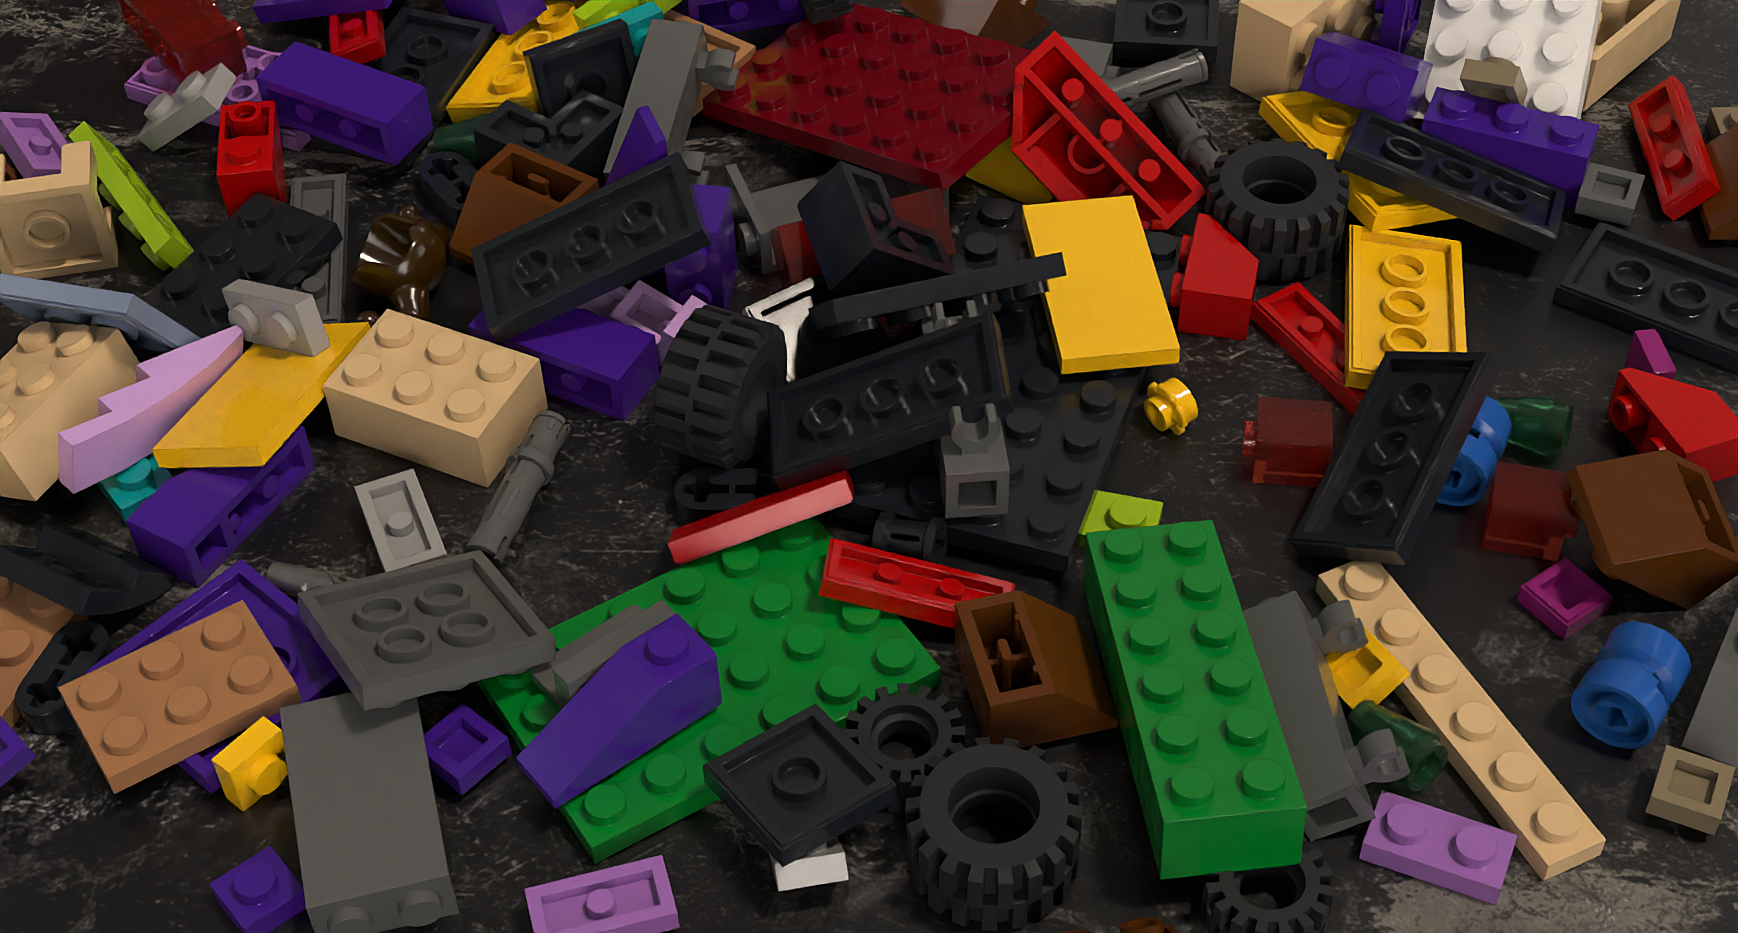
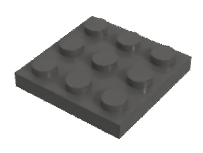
(425, 629)

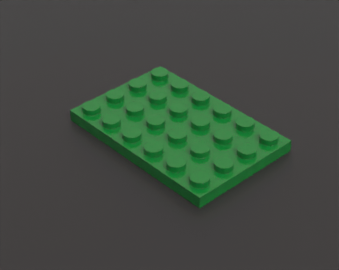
(775, 657)

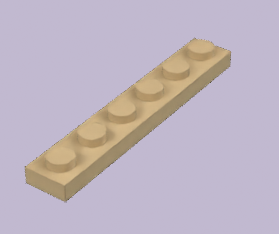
(1477, 735)

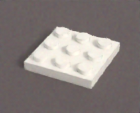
(1543, 37)

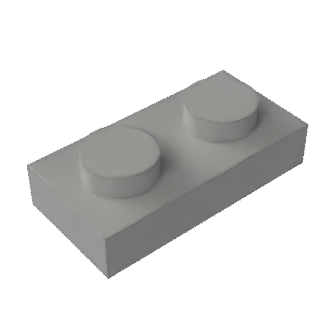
(190, 104)
(276, 317)
(399, 521)

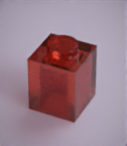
(1289, 441)
(1529, 511)

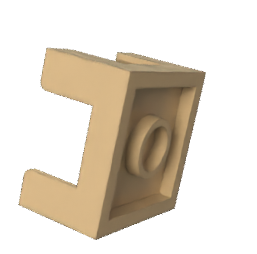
(57, 220)

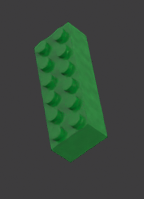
(1192, 702)

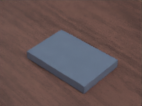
(58, 302)

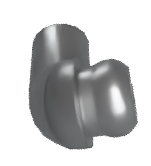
(297, 579)

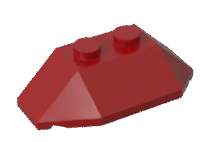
(1089, 142)

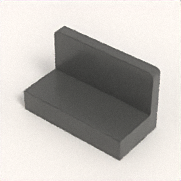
(587, 655)

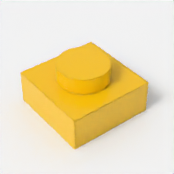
(1366, 672)
(252, 764)

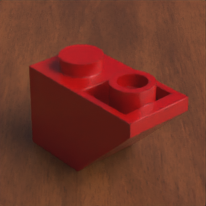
(250, 153)
(1217, 284)
(1678, 418)

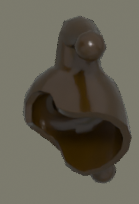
(402, 262)

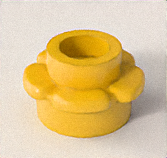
(1170, 406)

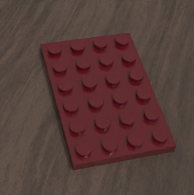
(879, 94)

